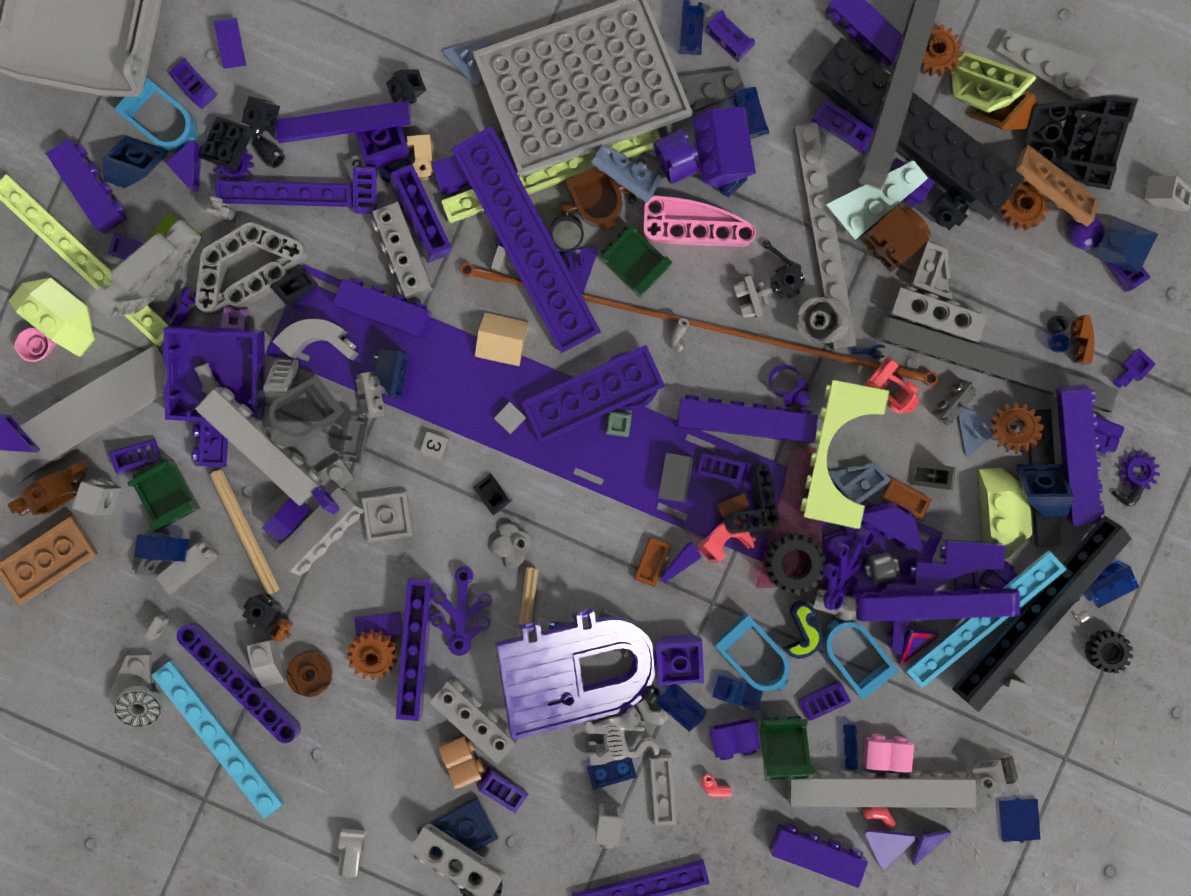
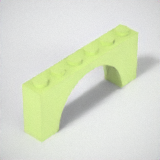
(844, 404)

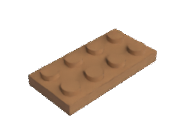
(1057, 185)
(46, 560)

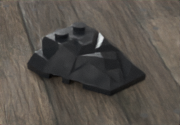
(1083, 135)

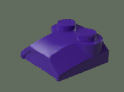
(383, 146)
(679, 660)

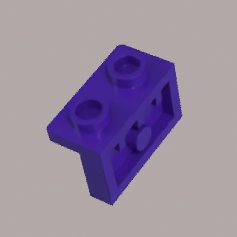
(210, 446)

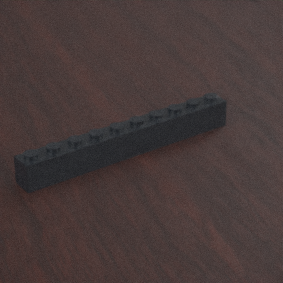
(1042, 613)

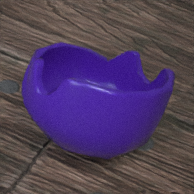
(1085, 237)

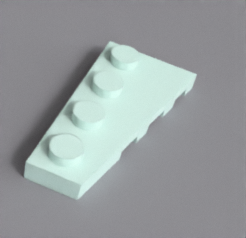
(867, 204)

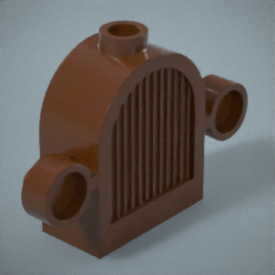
(595, 198)
(50, 492)

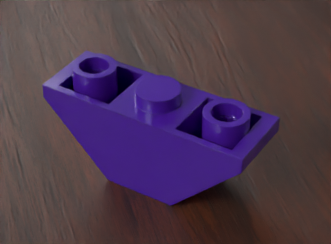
(893, 522)

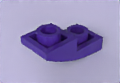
(230, 43)

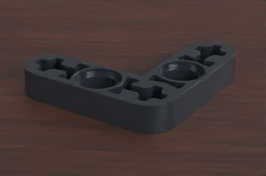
(759, 513)

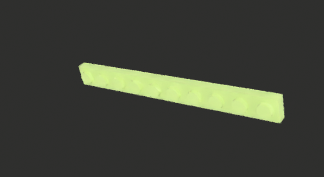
(467, 203)
(73, 251)

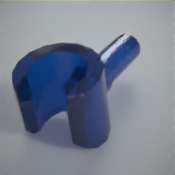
(385, 172)
(869, 351)

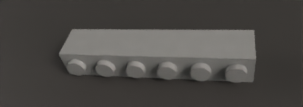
(246, 434)

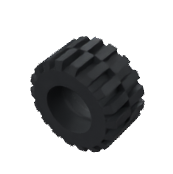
(813, 567)

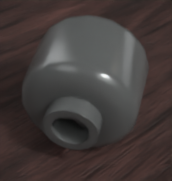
(881, 568)

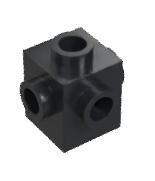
(406, 86)
(260, 114)
(949, 210)
(784, 289)
(261, 611)

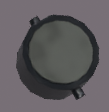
(567, 232)

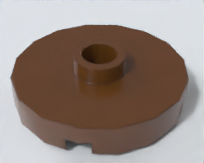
(299, 679)

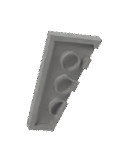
(1051, 65)
(333, 476)

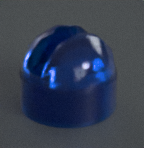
(1060, 338)

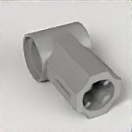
(845, 612)
(351, 845)

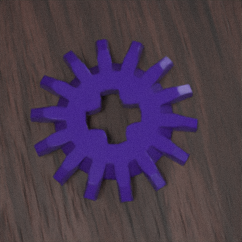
(239, 172)
(1147, 467)

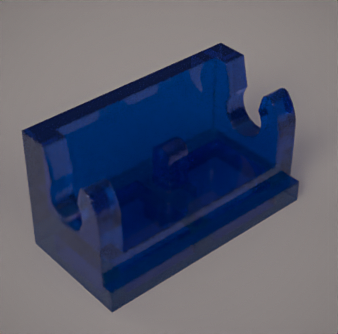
(691, 28)
(750, 101)
(1112, 584)

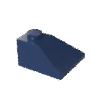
(130, 161)
(1126, 245)
(391, 371)
(1046, 488)

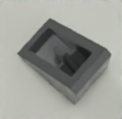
(933, 476)

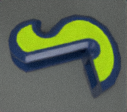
(810, 632)

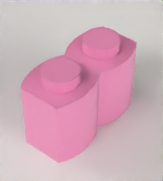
(888, 753)

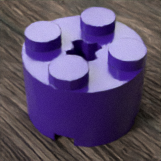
(676, 156)

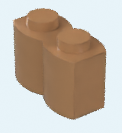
(461, 761)

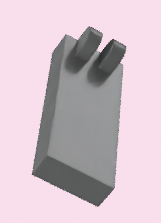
(181, 572)

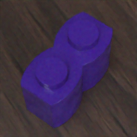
(734, 738)

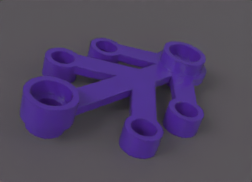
(847, 568)
(461, 614)

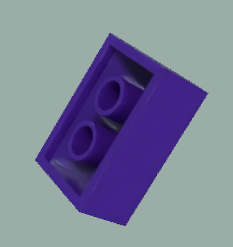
(723, 146)

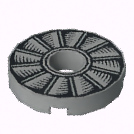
(136, 717)

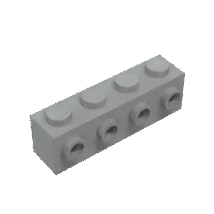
(402, 251)
(318, 533)
(473, 720)

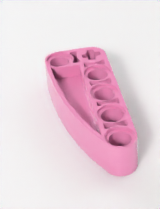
(692, 215)

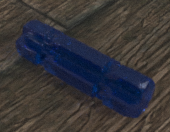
(850, 746)

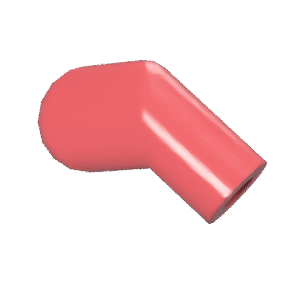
(713, 789)
(880, 813)

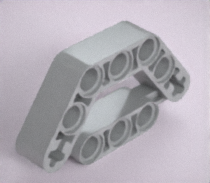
(147, 272)
(223, 297)

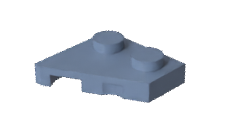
(859, 482)

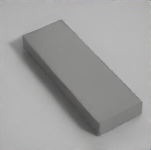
(662, 790)

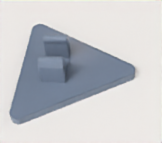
(464, 61)
(974, 429)

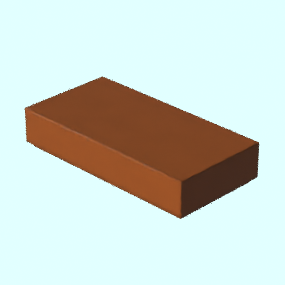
(906, 497)
(652, 561)

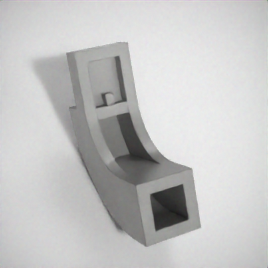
(302, 333)

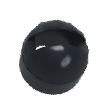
(1054, 326)
(651, 694)

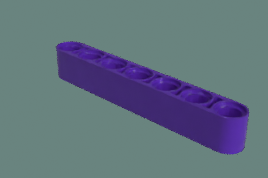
(938, 604)
(227, 680)

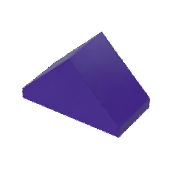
(187, 165)
(14, 437)
(285, 519)

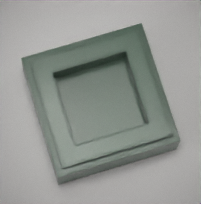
(618, 424)

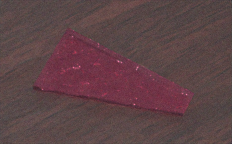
(792, 519)

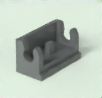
(675, 477)

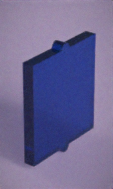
(1019, 820)

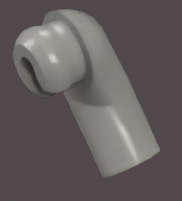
(679, 330)
(651, 716)

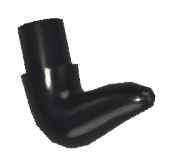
(1132, 498)

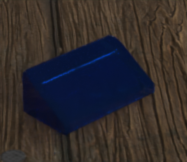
(682, 707)

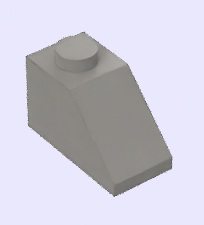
(1168, 192)
(266, 662)

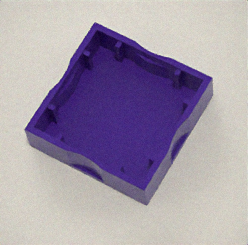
(234, 359)

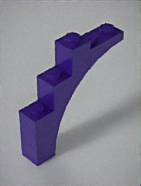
(959, 558)

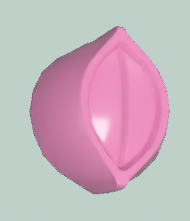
(33, 345)

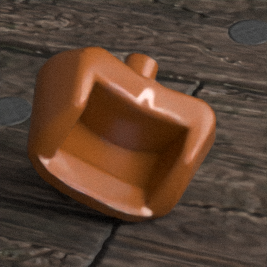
(281, 630)

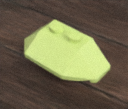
(987, 82)
(55, 314)
(1003, 509)

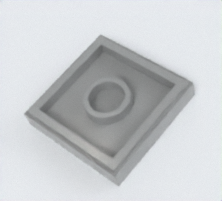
(387, 517)

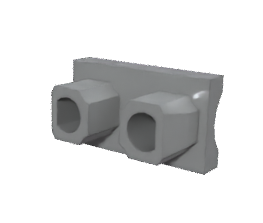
(747, 287)

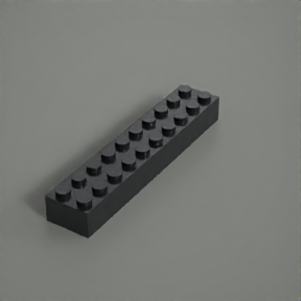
(926, 135)

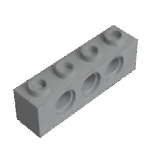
(972, 318)
(451, 849)

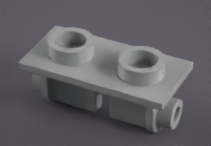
(373, 405)

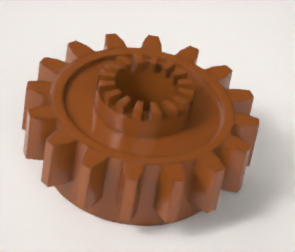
(948, 49)
(1029, 217)
(1016, 416)
(371, 643)

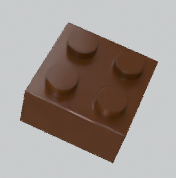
(733, 504)

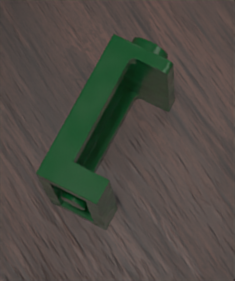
(635, 260)
(164, 494)
(785, 749)

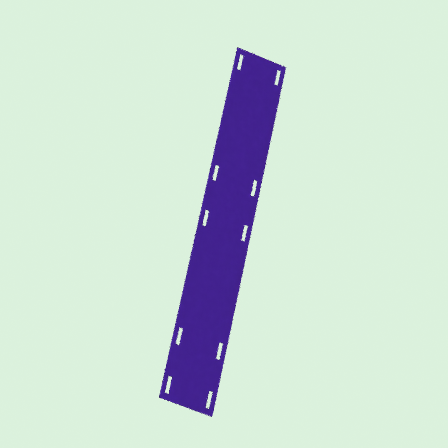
(467, 393)

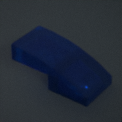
(161, 548)
(737, 693)

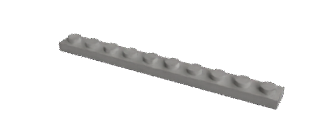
(822, 221)

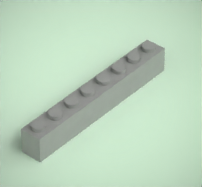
(884, 790)

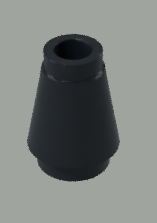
(269, 152)

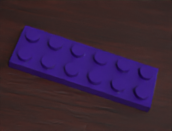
(593, 394)

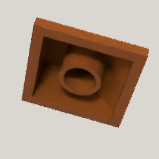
(1010, 117)

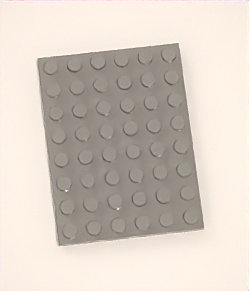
(581, 84)

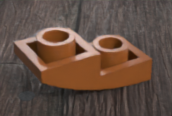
(1083, 331)

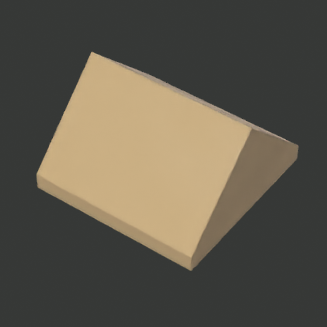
(501, 339)

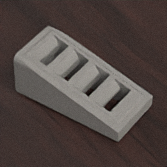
(282, 375)

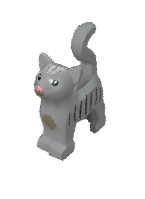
(615, 744)

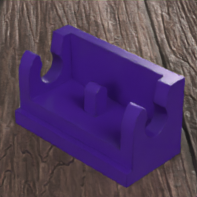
(729, 36)

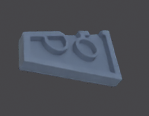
(626, 173)

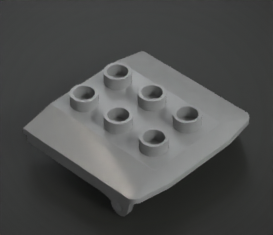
(79, 43)

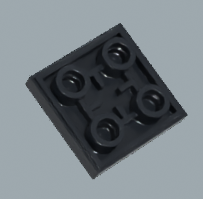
(226, 143)

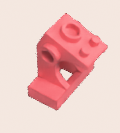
(907, 397)
(713, 544)

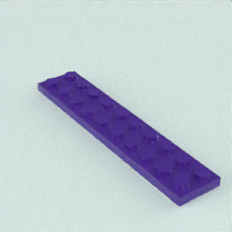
(526, 239)

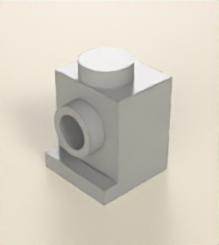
(992, 771)

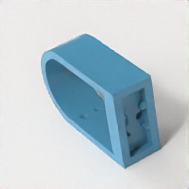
(131, 105)
(733, 634)
(875, 678)

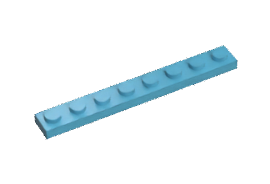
(972, 630)
(218, 739)

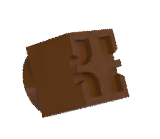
(897, 236)

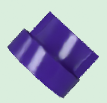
(798, 394)

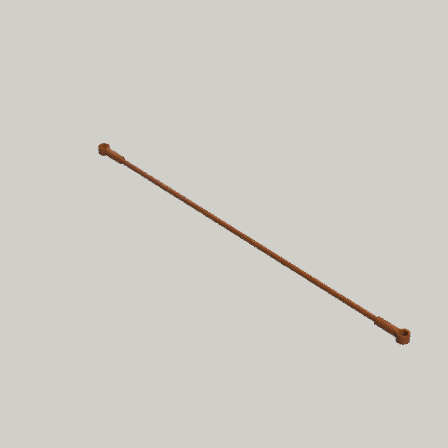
(903, 372)

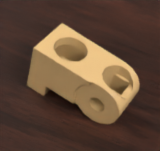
(423, 155)

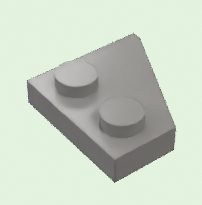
(932, 271)
(134, 672)

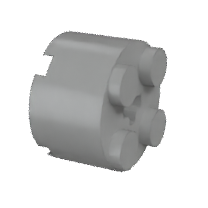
(811, 318)

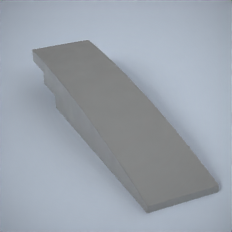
(89, 413)

